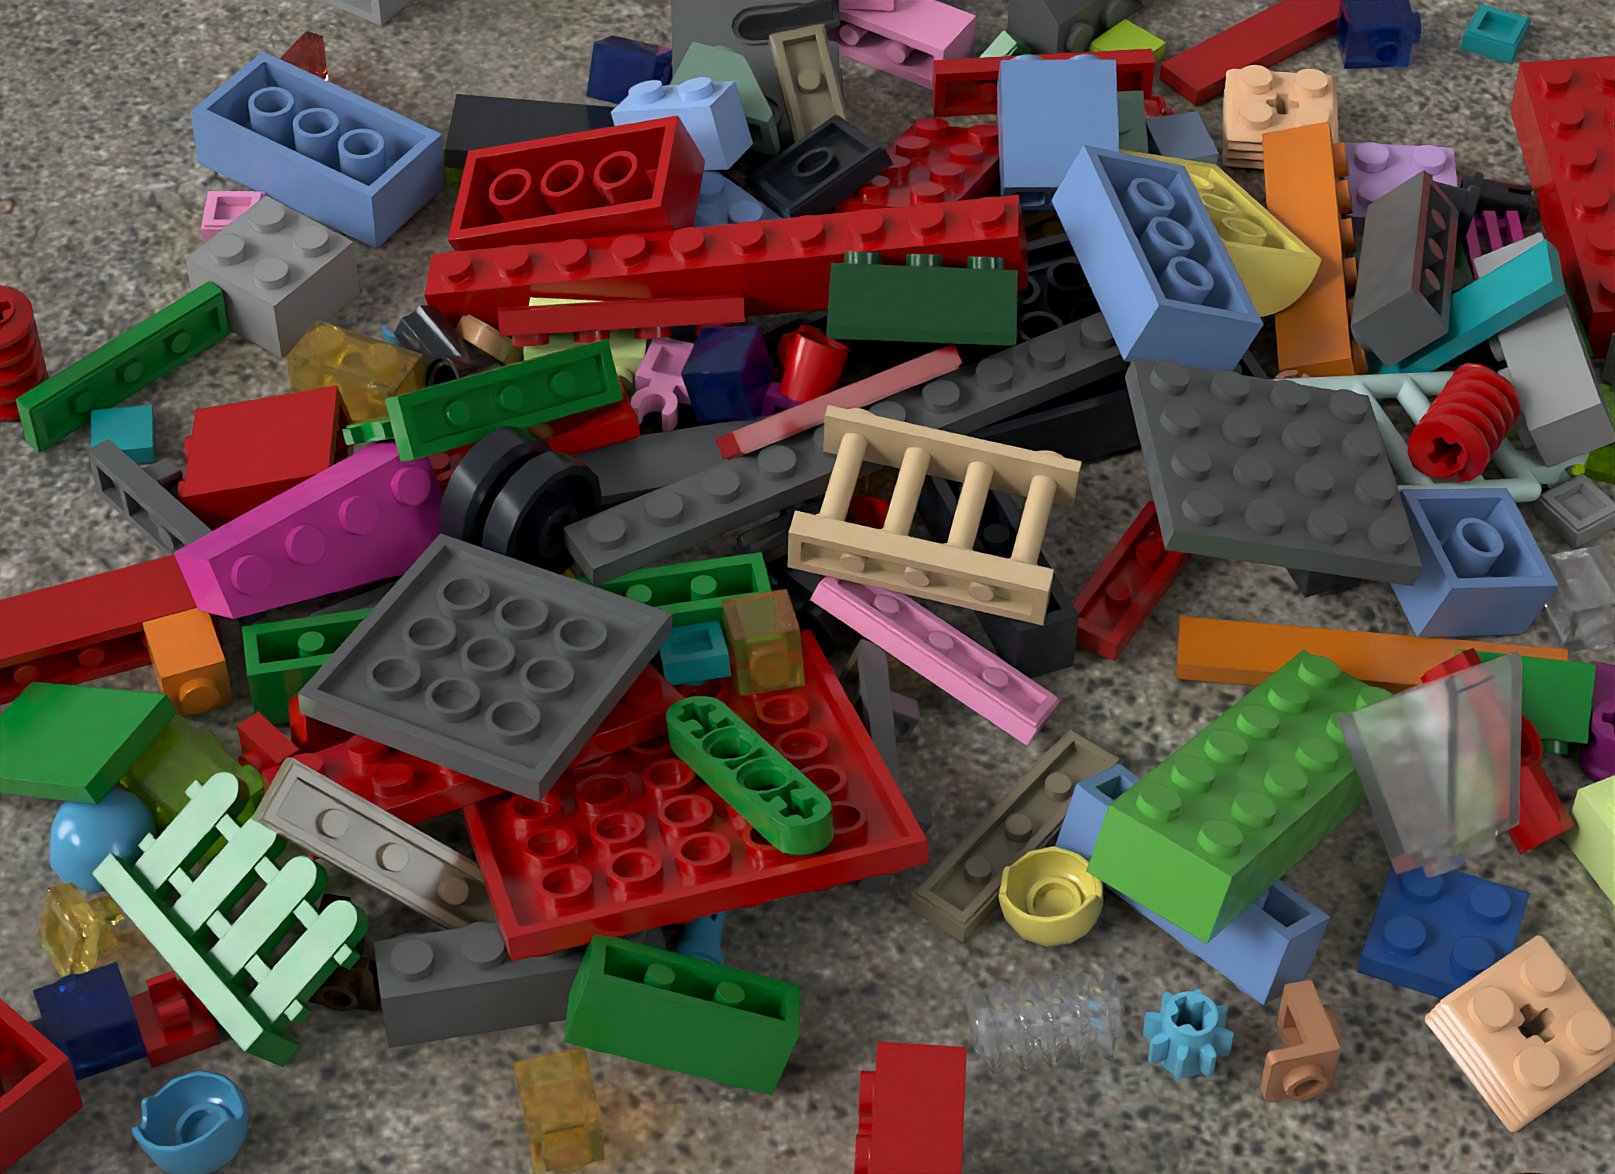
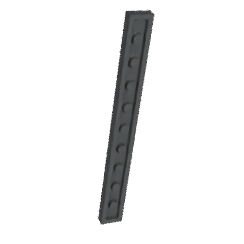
(800, 469)

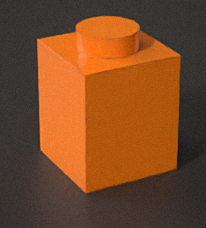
(188, 661)

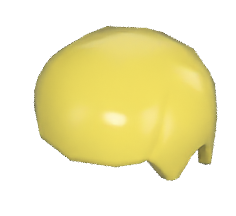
(1050, 896)

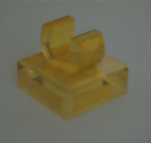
(76, 930)

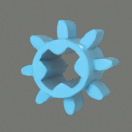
(1188, 1034)

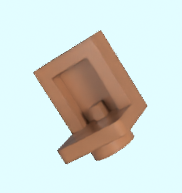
(1310, 1049)

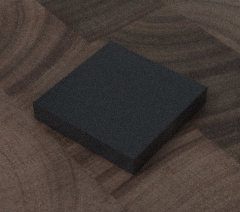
(819, 170)

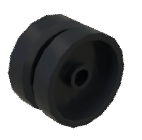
(517, 498)

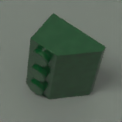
(922, 300)

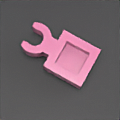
(660, 381)

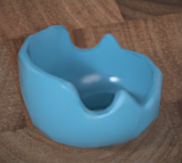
(88, 832)
(194, 1123)

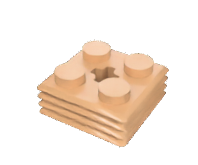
(1272, 101)
(1516, 1073)

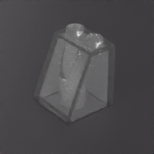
(1442, 764)

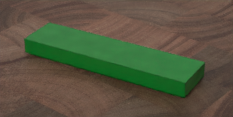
(123, 366)

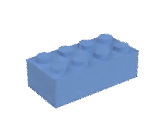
(319, 149)
(1155, 261)

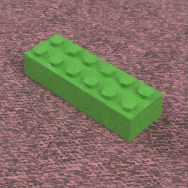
(1238, 800)

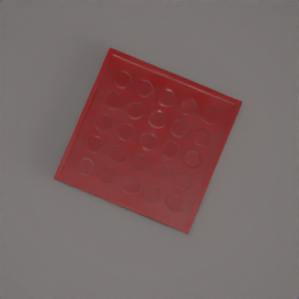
(654, 846)

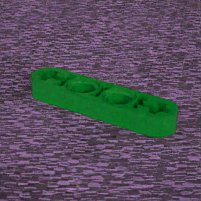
(707, 731)

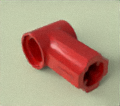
(810, 363)

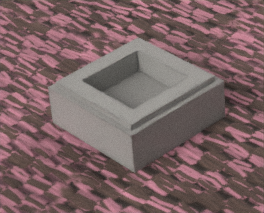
(1576, 511)

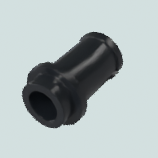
(1500, 195)

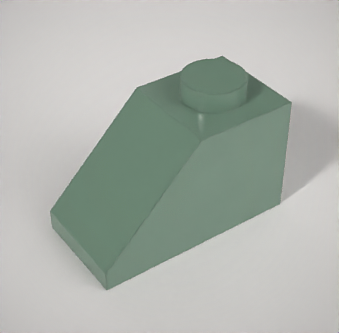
(725, 65)

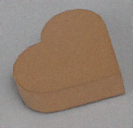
(489, 341)

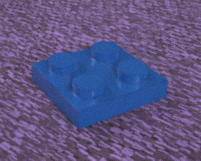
(1440, 930)

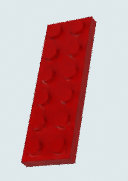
(422, 790)

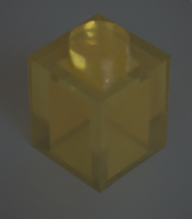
(763, 642)
(559, 1111)

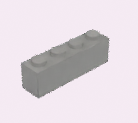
(1551, 373)

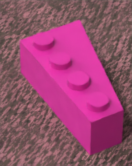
(320, 537)

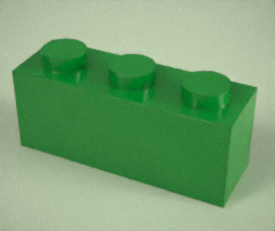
(683, 1014)

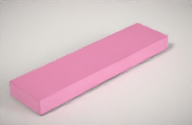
(941, 655)

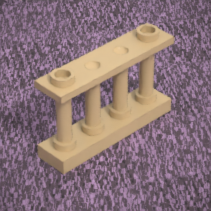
(922, 567)

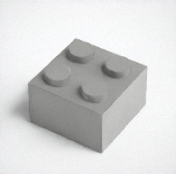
(277, 274)

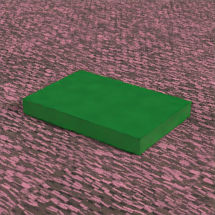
(76, 739)

